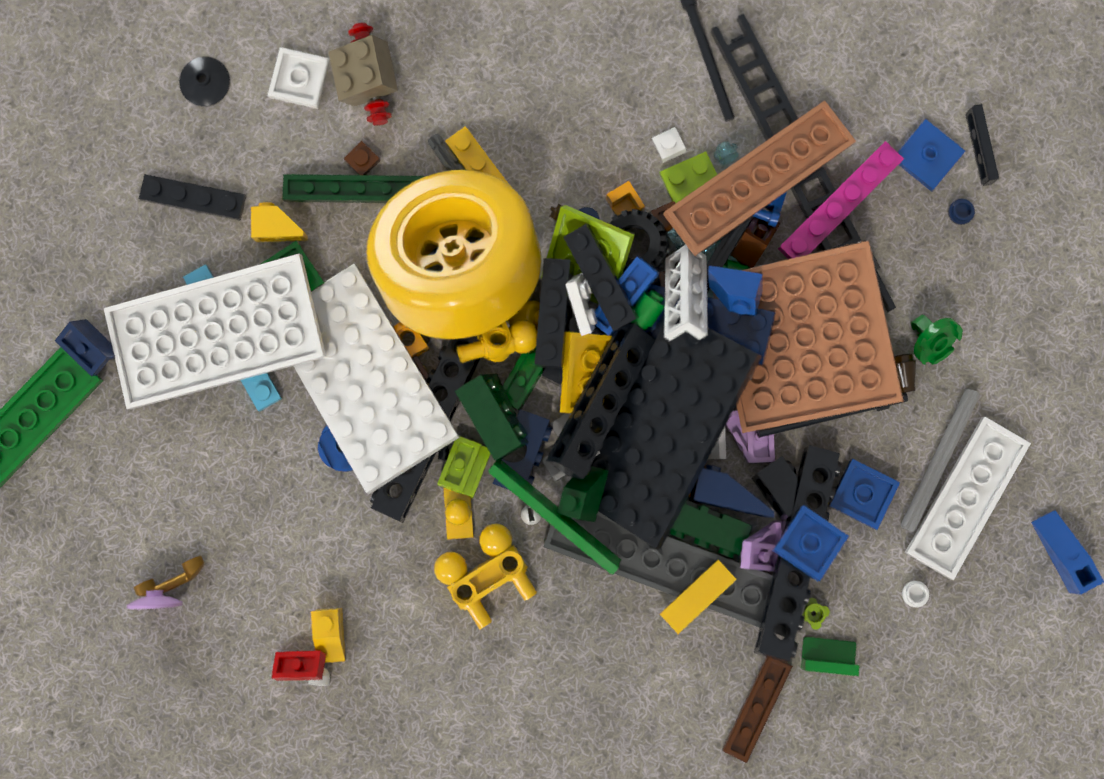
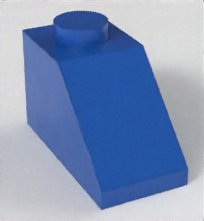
(736, 289)

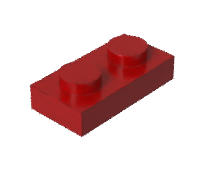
(298, 665)

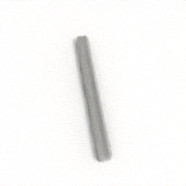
(940, 460)

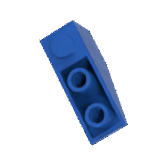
(1067, 554)

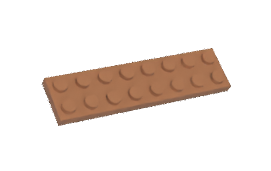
(759, 178)

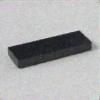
(982, 145)

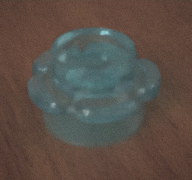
(726, 153)

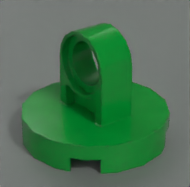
(935, 338)

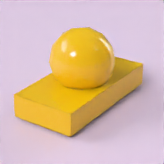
(458, 515)

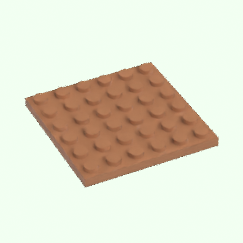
(826, 341)

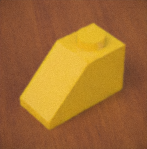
(273, 225)
(329, 633)

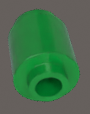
(648, 309)

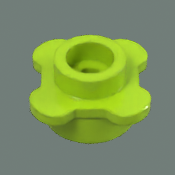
(821, 613)

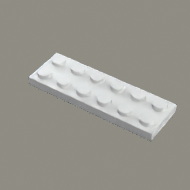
(967, 498)

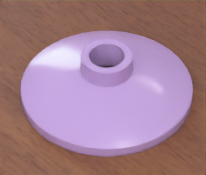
(153, 600)

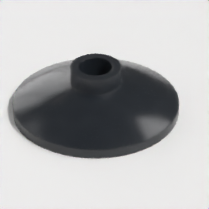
(209, 91)

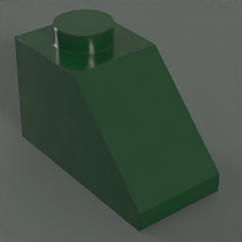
(583, 496)

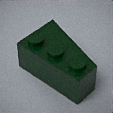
(492, 415)
(711, 528)

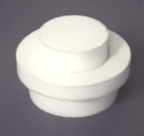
(915, 593)

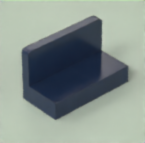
(86, 346)

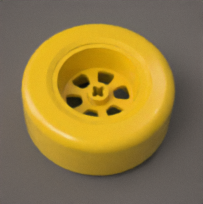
(466, 294)

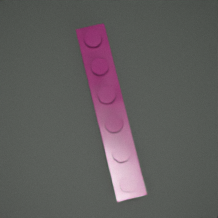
(842, 202)

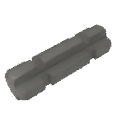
(444, 153)

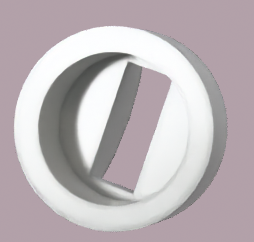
(525, 516)
(325, 680)

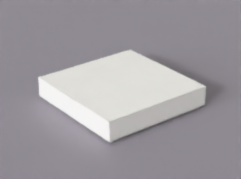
(299, 77)

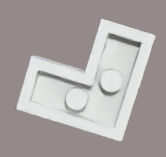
(579, 294)

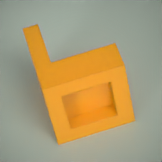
(624, 199)

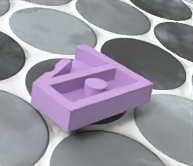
(753, 448)
(758, 548)

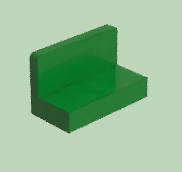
(829, 656)

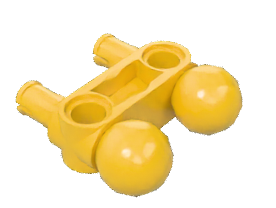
(518, 338)
(452, 571)

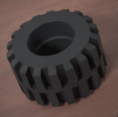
(653, 227)

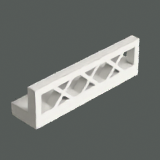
(692, 294)

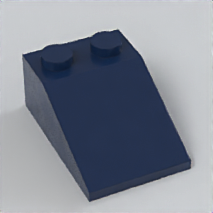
(724, 492)

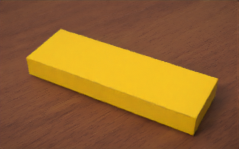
(697, 596)

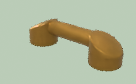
(191, 570)

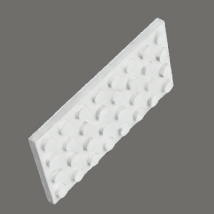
(214, 332)
(371, 385)

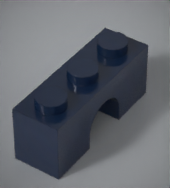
(537, 432)

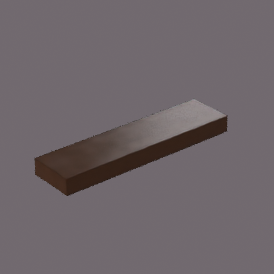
(757, 709)

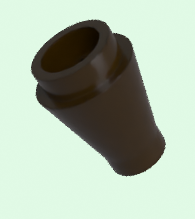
(906, 371)

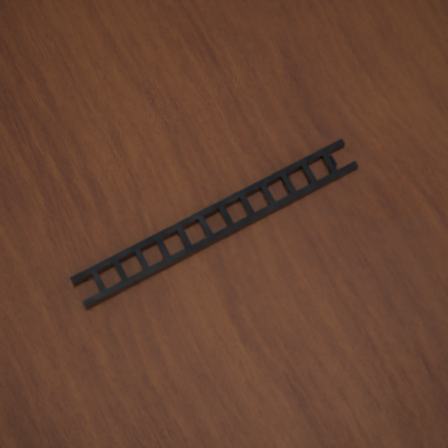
(785, 106)

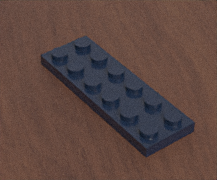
(745, 329)

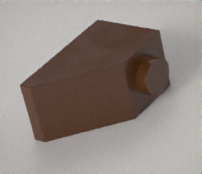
(754, 242)

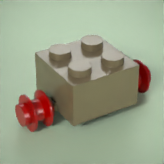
(364, 73)

